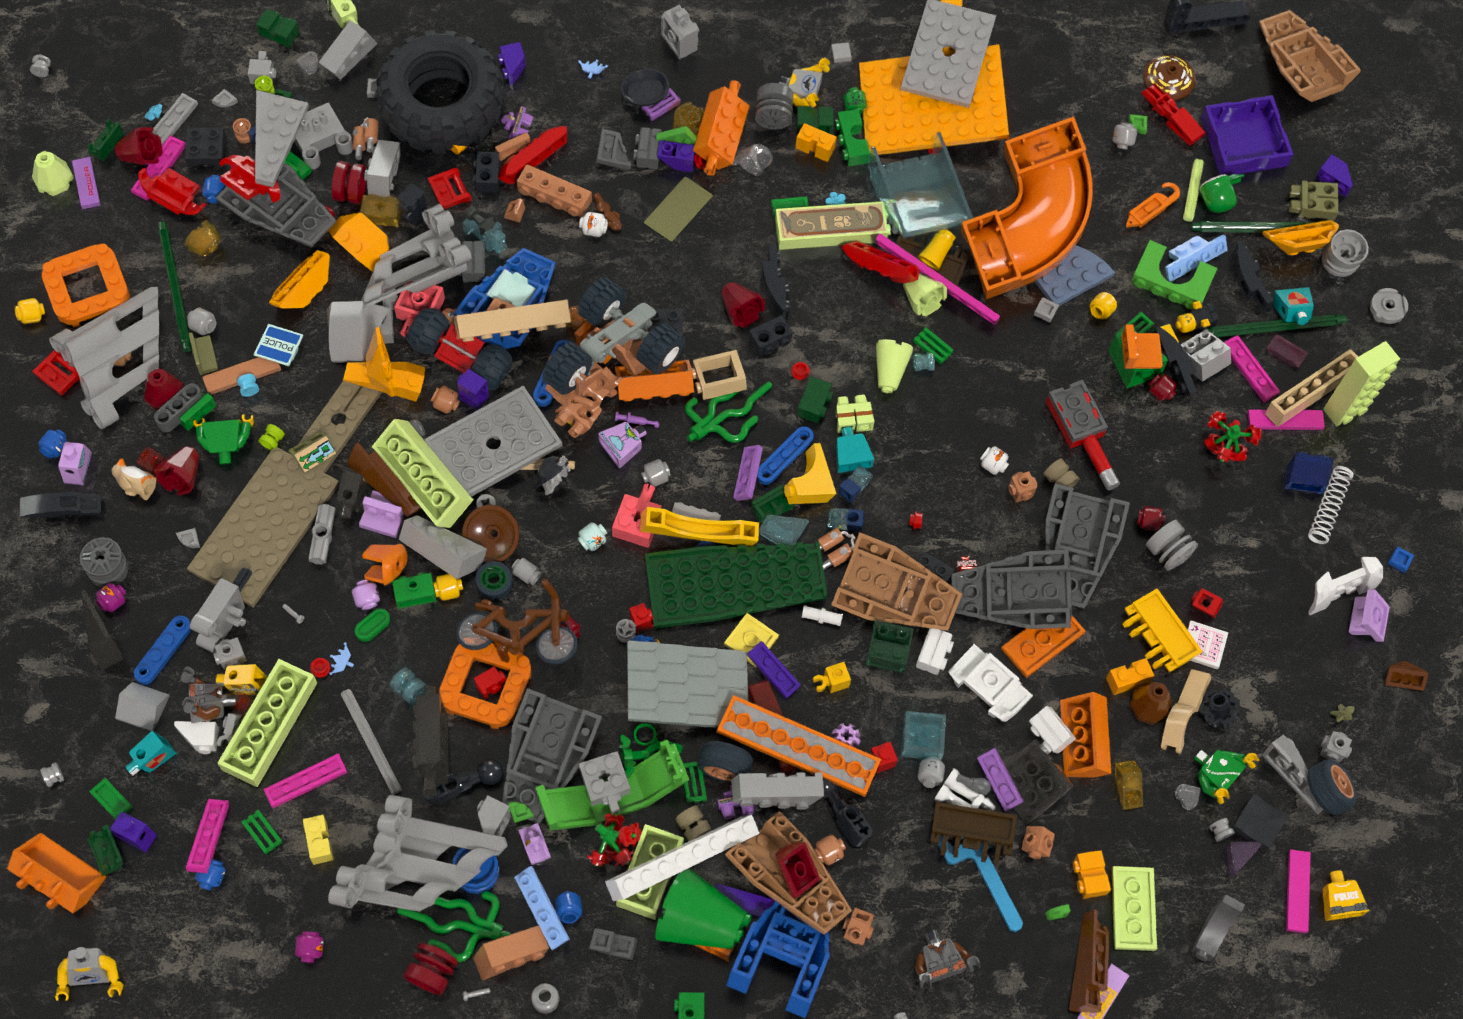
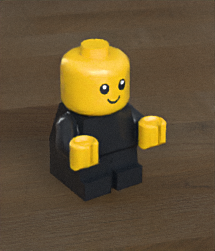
(1198, 319)

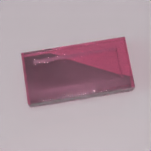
(1287, 351)

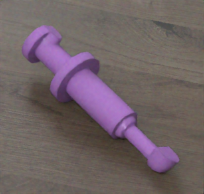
(635, 419)

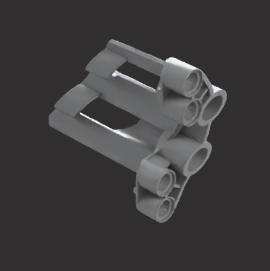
(446, 259)
(408, 852)

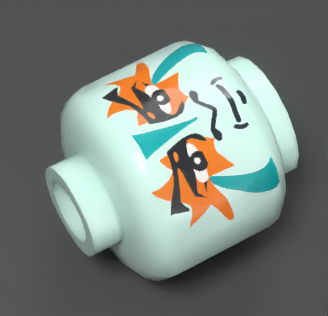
(592, 536)

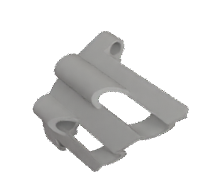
(100, 344)

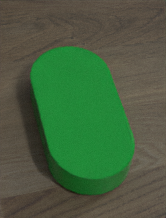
(372, 625)

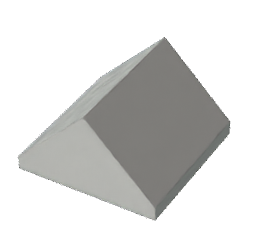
(141, 706)

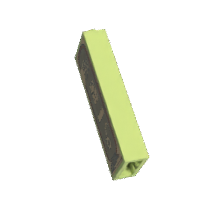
(830, 225)

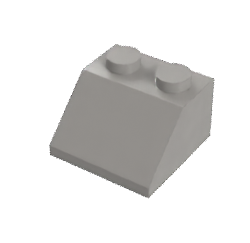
(493, 816)

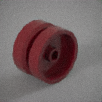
(348, 182)

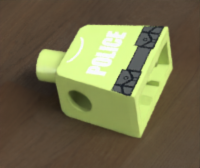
(343, 11)

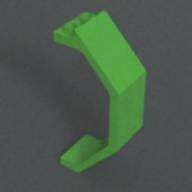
(649, 782)

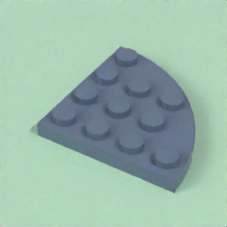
(1074, 276)

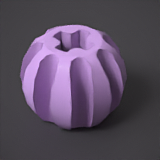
(852, 735)

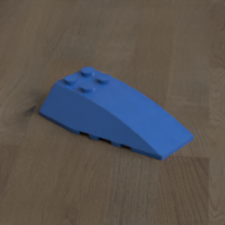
(527, 263)

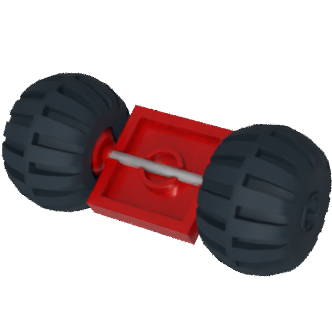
(430, 331)

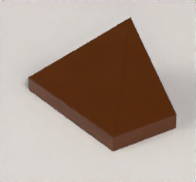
(1406, 676)

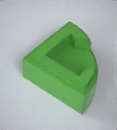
(1139, 122)
(520, 811)
(1058, 912)

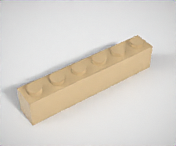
(512, 319)
(1310, 389)

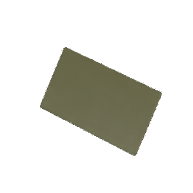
(678, 209)

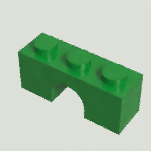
(854, 150)

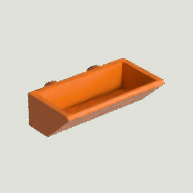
(54, 873)

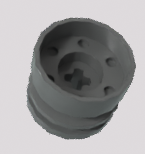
(774, 106)
(110, 569)

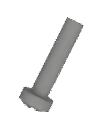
(300, 619)
(475, 993)

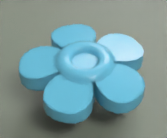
(154, 111)
(834, 200)

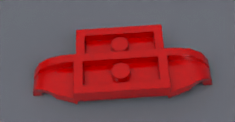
(242, 178)
(171, 191)

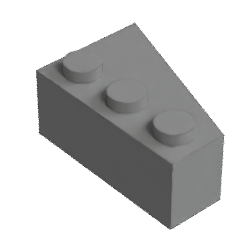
(347, 50)
(382, 168)

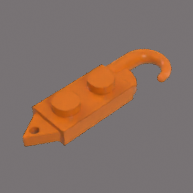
(1152, 207)

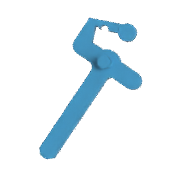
(991, 880)

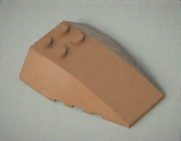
(1306, 58)
(894, 588)

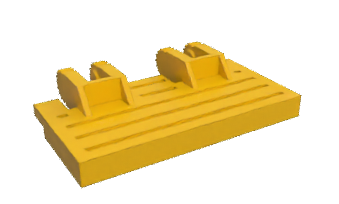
(1163, 628)

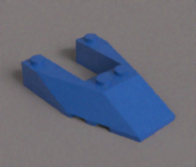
(790, 940)

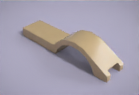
(1181, 712)

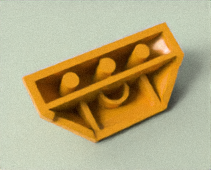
(1302, 237)
(360, 238)
(303, 282)

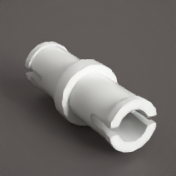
(822, 615)

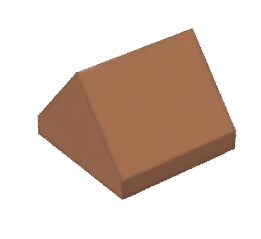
(515, 210)

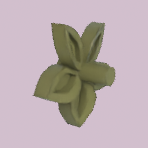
(1343, 713)

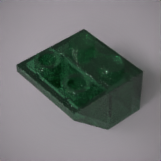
(889, 646)

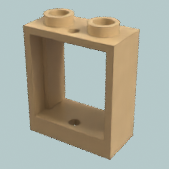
(720, 387)

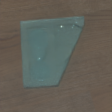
(782, 529)

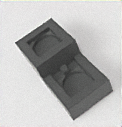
(613, 944)

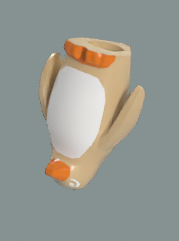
(134, 480)

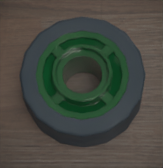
(490, 571)

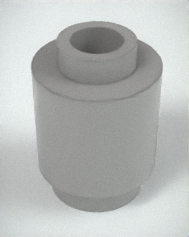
(526, 571)

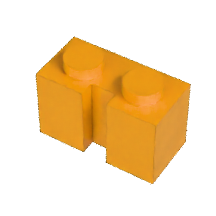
(817, 141)
(1125, 679)
(1091, 874)

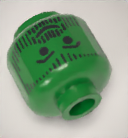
(855, 99)

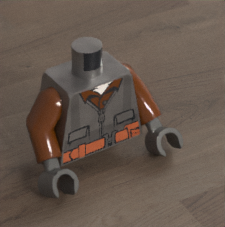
(204, 699)
(942, 959)

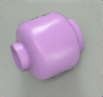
(365, 595)

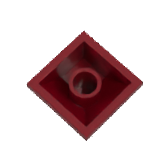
(797, 867)

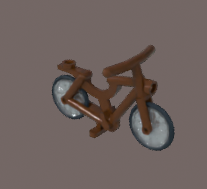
(553, 645)

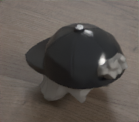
(551, 473)

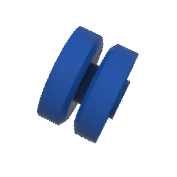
(485, 879)

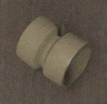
(1060, 475)
(689, 819)

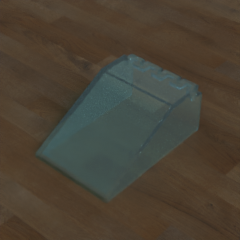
(921, 193)

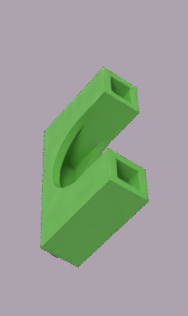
(1149, 277)

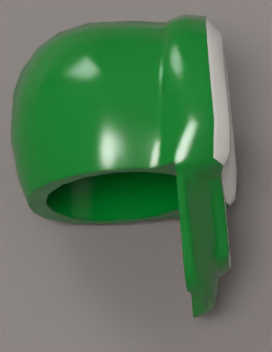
(1219, 193)

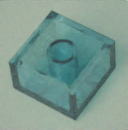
(923, 735)

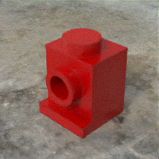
(1215, 602)
(641, 617)
(489, 682)

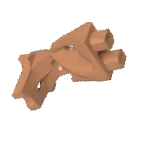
(576, 413)

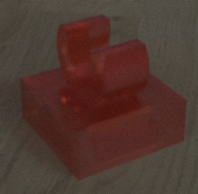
(150, 459)
(965, 564)
(242, 705)

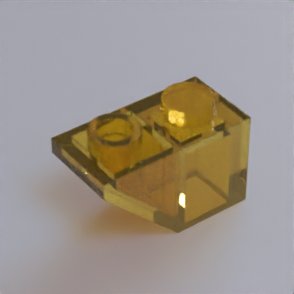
(1129, 784)

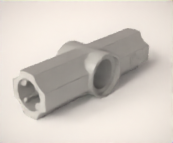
(323, 523)

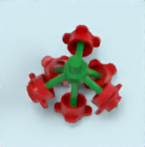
(1233, 432)
(611, 846)

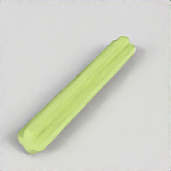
(1193, 190)

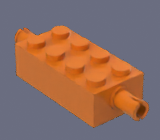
(721, 127)

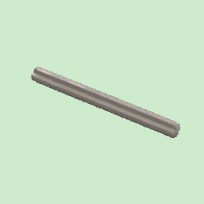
(371, 742)

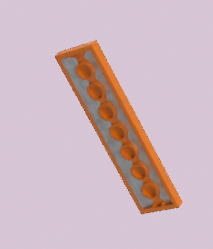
(798, 745)

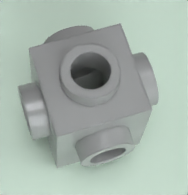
(229, 653)
(1336, 746)

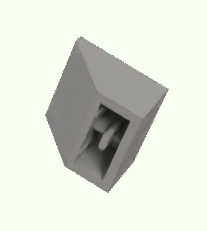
(1207, 354)

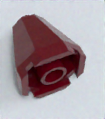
(140, 147)
(742, 304)
(160, 388)
(178, 470)

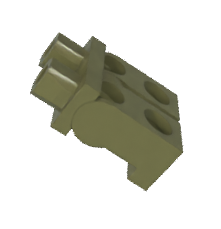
(1315, 200)

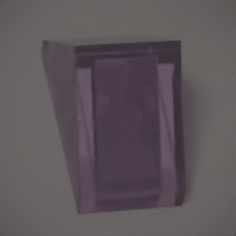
(1238, 854)

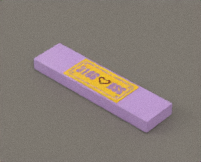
(1116, 980)

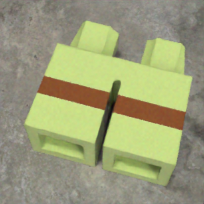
(854, 415)

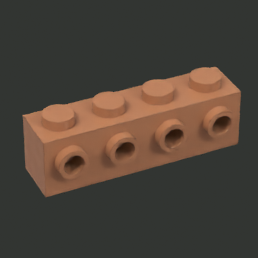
(554, 191)

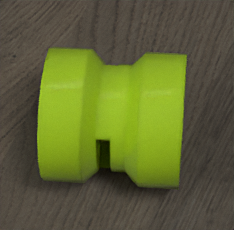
(264, 84)
(271, 437)

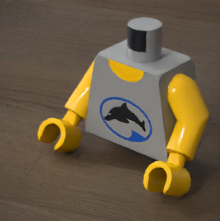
(806, 83)
(87, 967)

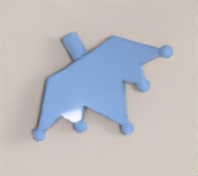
(592, 68)
(341, 660)

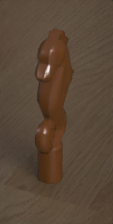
(612, 217)

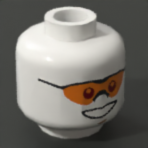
(593, 224)
(994, 460)

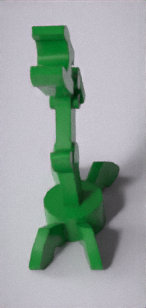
(628, 755)

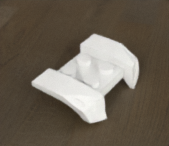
(1360, 580)
(990, 682)

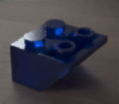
(1308, 473)

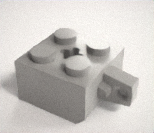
(679, 31)
(609, 791)

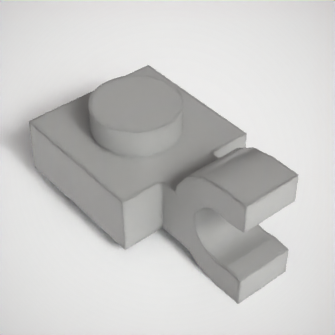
(230, 726)

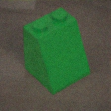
(1131, 376)

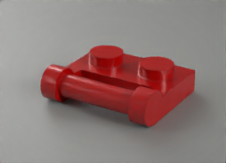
(444, 192)
(53, 375)

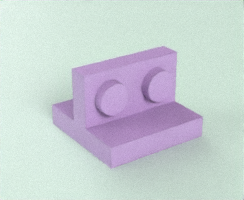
(381, 515)
(1370, 616)

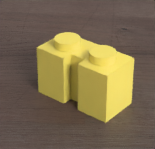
(319, 848)

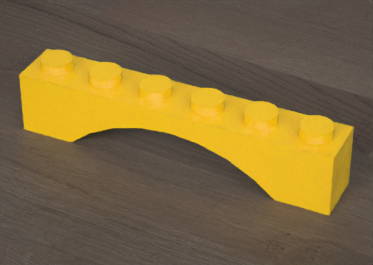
(672, 524)

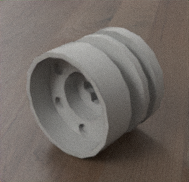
(1344, 253)
(1174, 549)

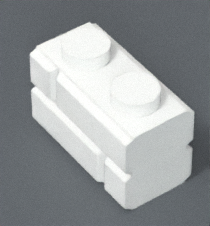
(934, 651)
(1052, 730)

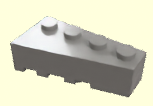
(442, 547)
(777, 790)

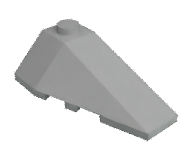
(1290, 765)

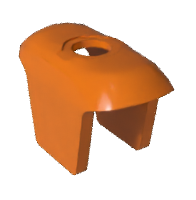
(388, 556)

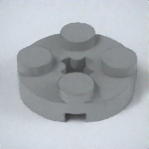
(1384, 314)

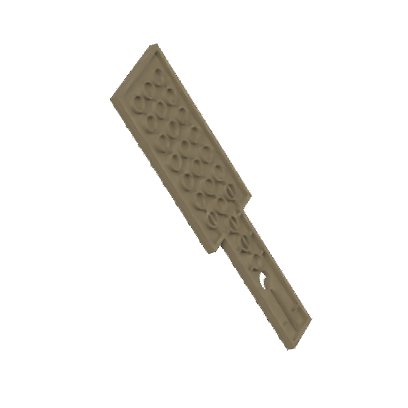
(279, 504)

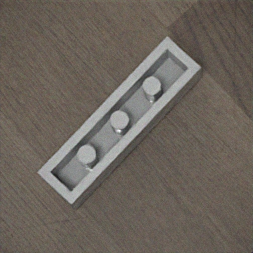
(693, 512)

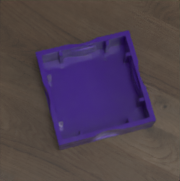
(1246, 136)

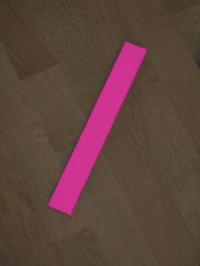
(952, 289)

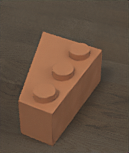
(510, 952)

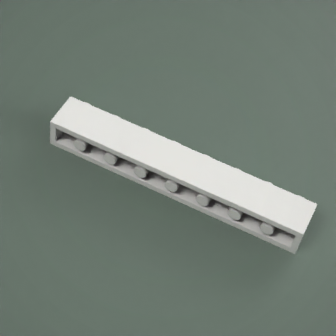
(681, 858)

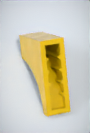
(815, 484)

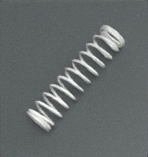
(1330, 502)

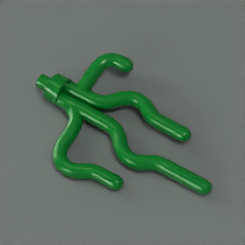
(709, 424)
(486, 927)

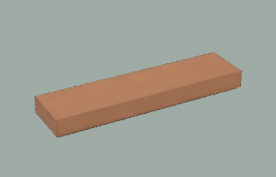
(228, 377)

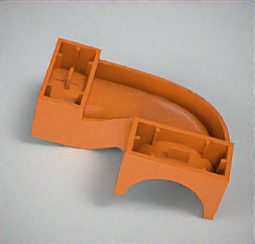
(1046, 217)

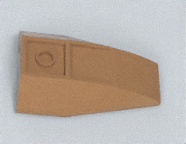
(819, 906)

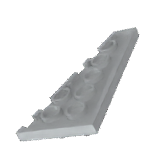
(276, 129)

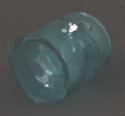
(405, 683)

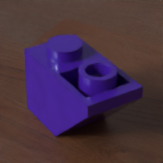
(513, 61)
(677, 155)
(1336, 171)

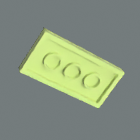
(1134, 908)

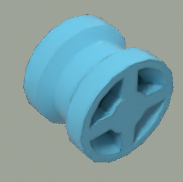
(247, 385)

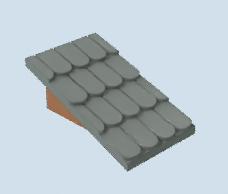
(683, 683)

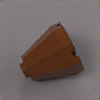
(1151, 702)

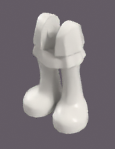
(946, 795)

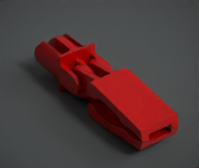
(1179, 119)

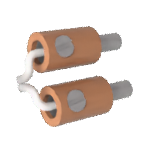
(363, 135)
(840, 554)

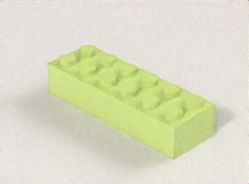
(1361, 384)
(422, 473)
(267, 723)

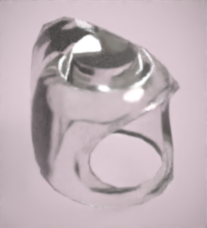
(754, 159)

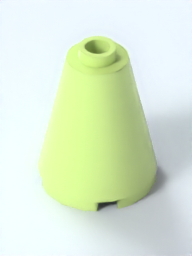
(891, 363)

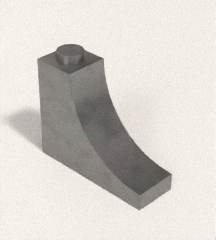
(1216, 927)

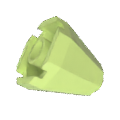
(51, 174)
(925, 294)

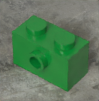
(414, 590)
(690, 1005)

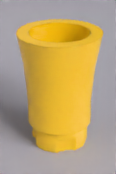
(937, 249)

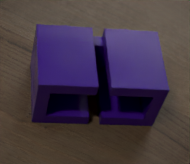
(472, 389)

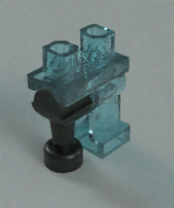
(485, 230)

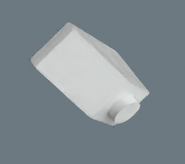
(200, 735)

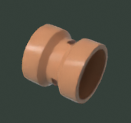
(241, 128)

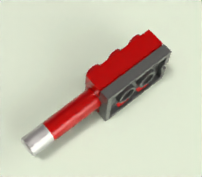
(1082, 424)

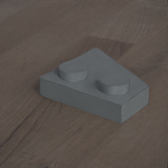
(612, 151)

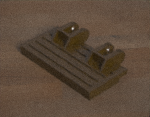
(951, 267)
(974, 827)

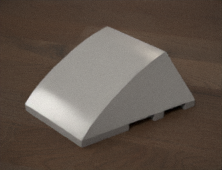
(352, 329)

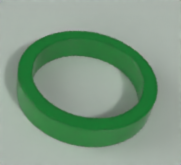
(644, 725)

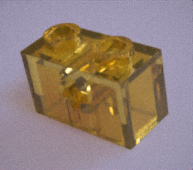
(381, 210)

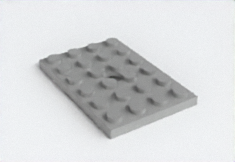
(944, 77)
(512, 420)

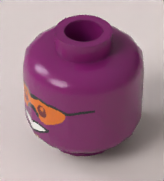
(110, 597)
(309, 946)

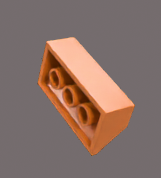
(645, 385)
(1088, 721)

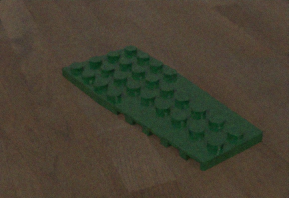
(731, 581)

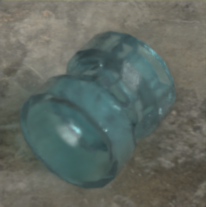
(923, 361)

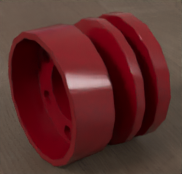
(429, 971)

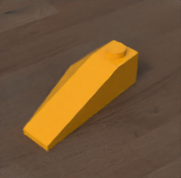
(378, 364)
(406, 378)

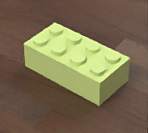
(651, 845)

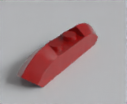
(533, 154)
(883, 262)

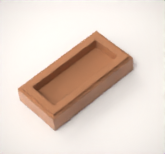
(513, 146)

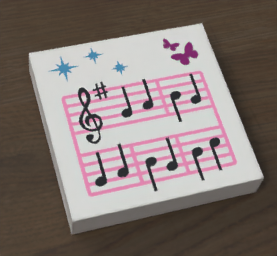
(1210, 641)

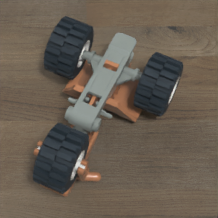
(624, 338)

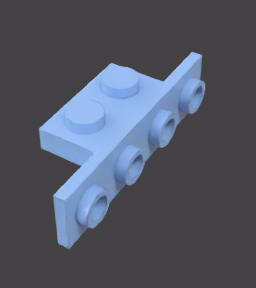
(1189, 254)
(541, 908)

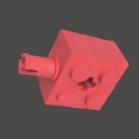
(411, 303)
(630, 511)

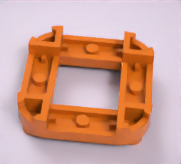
(74, 313)
(478, 709)

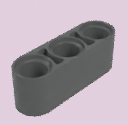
(169, 411)

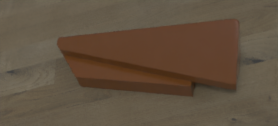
(382, 479)
(1091, 965)

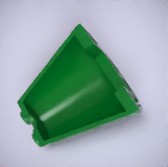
(700, 914)

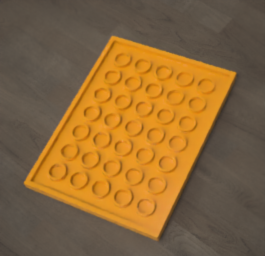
(909, 121)

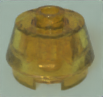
(688, 116)
(203, 239)

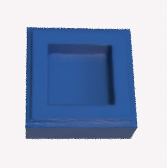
(1400, 559)

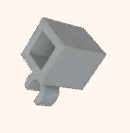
(260, 67)

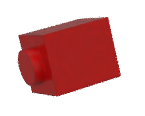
(887, 756)

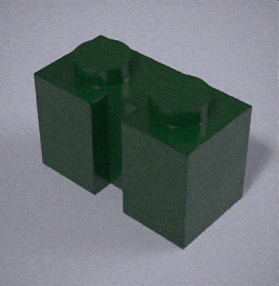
(276, 28)
(819, 118)
(814, 400)

